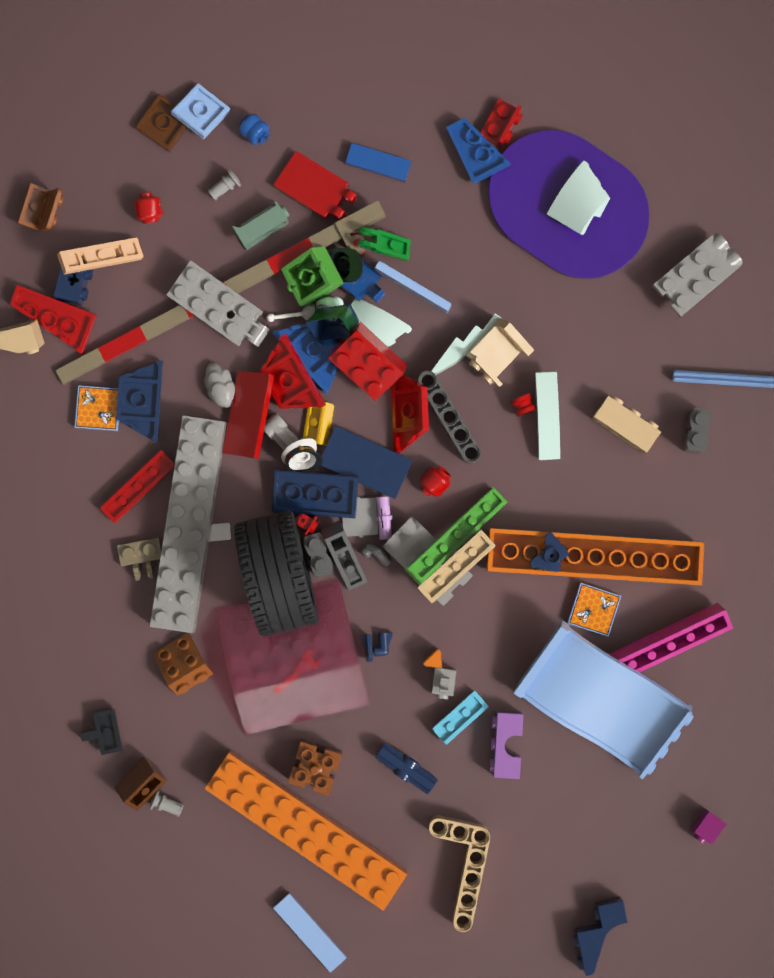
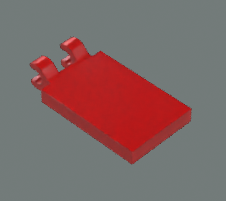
(314, 186)

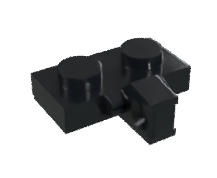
(105, 732)

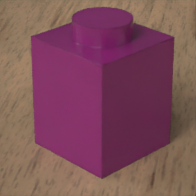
(707, 827)

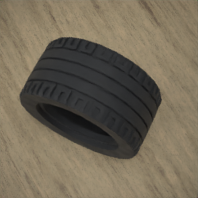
(275, 573)

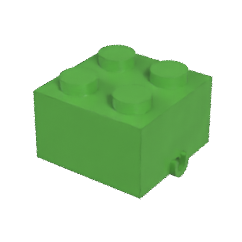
(312, 276)

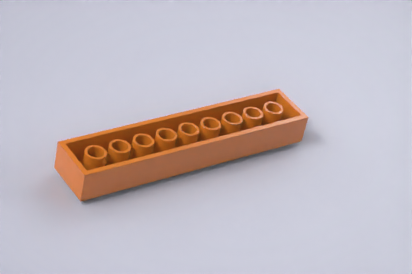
(600, 557)
(307, 830)

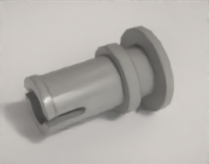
(227, 183)
(166, 804)

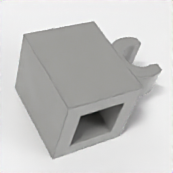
(443, 682)

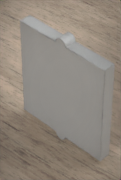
(365, 519)

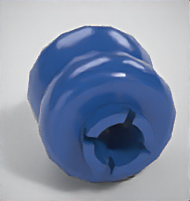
(254, 129)

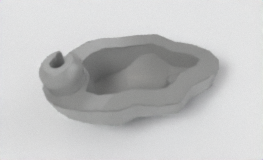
(219, 385)

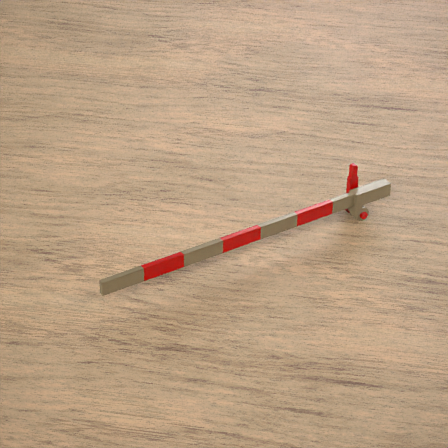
(343, 229)

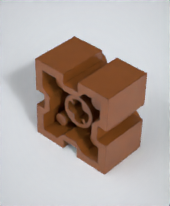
(315, 767)

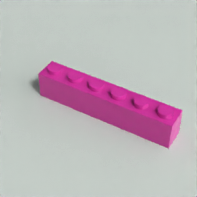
(675, 638)

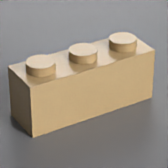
(626, 424)

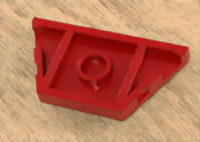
(291, 380)
(408, 412)

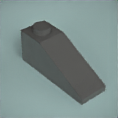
(343, 555)

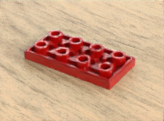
(248, 414)

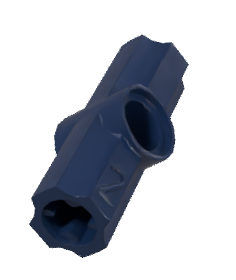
(406, 768)

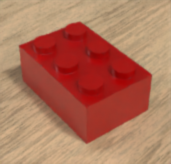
(368, 361)

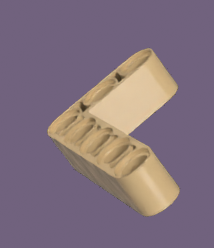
(469, 866)

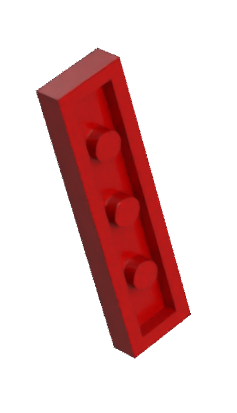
(138, 486)

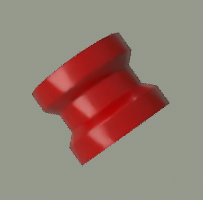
(523, 405)

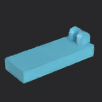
(460, 717)

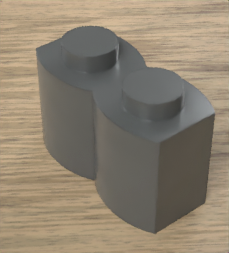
(697, 424)
(317, 550)

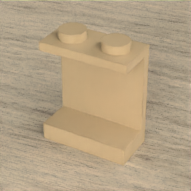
(497, 350)

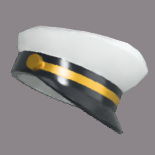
(302, 455)

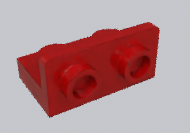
(500, 122)

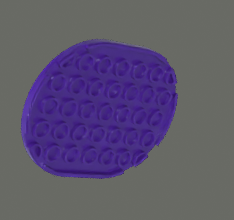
(528, 188)

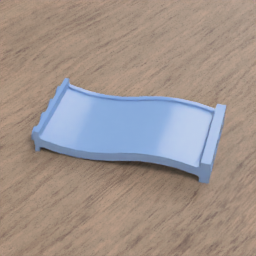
(604, 700)

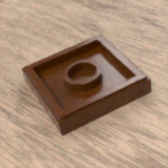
(160, 124)

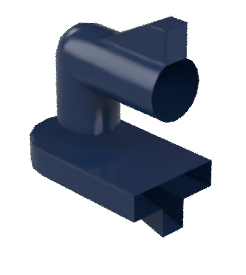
(382, 650)

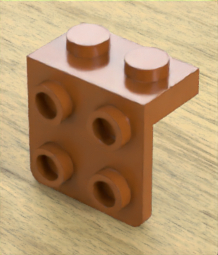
(40, 208)
(182, 664)

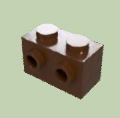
(140, 784)

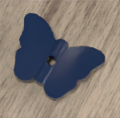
(552, 546)

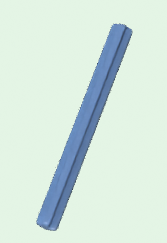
(723, 378)

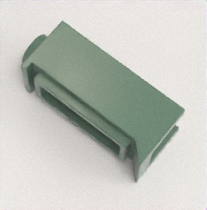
(262, 225)

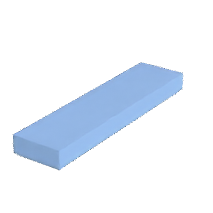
(413, 287)
(310, 932)

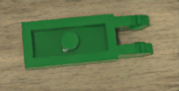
(385, 243)

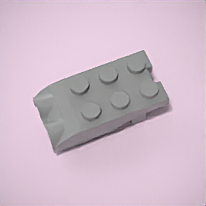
(698, 274)
(410, 543)

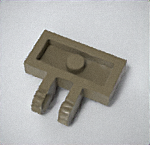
(138, 553)

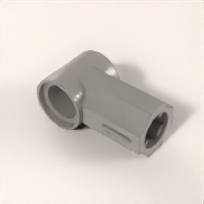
(278, 430)

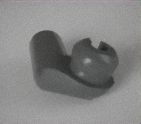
(378, 552)

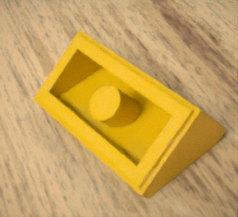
(319, 423)

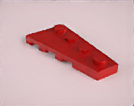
(60, 318)

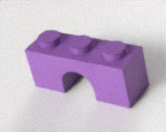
(505, 725)

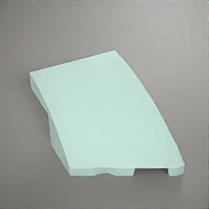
(579, 200)
(380, 322)

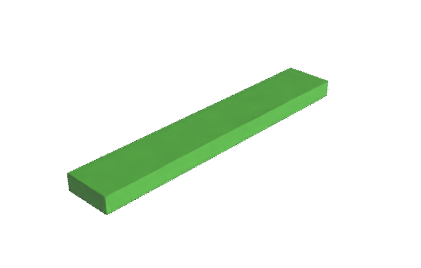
(456, 536)

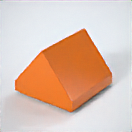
(434, 659)

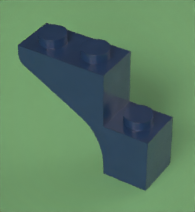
(591, 938)

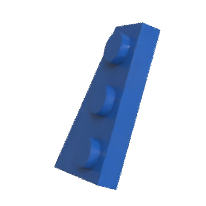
(476, 152)

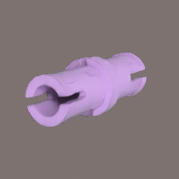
(384, 518)

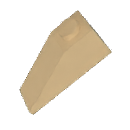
(22, 338)

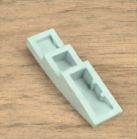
(458, 348)
(547, 415)

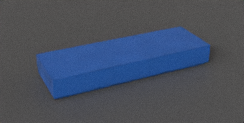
(378, 162)

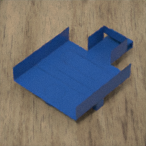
(365, 285)

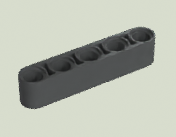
(450, 428)

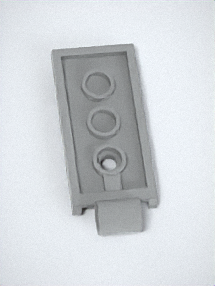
(212, 300)

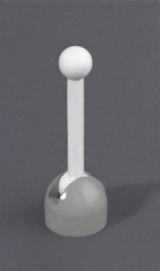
(306, 313)

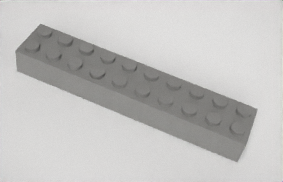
(188, 524)

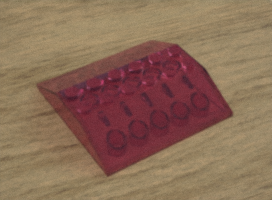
(310, 665)

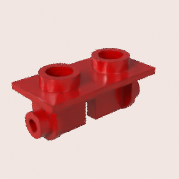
(307, 523)

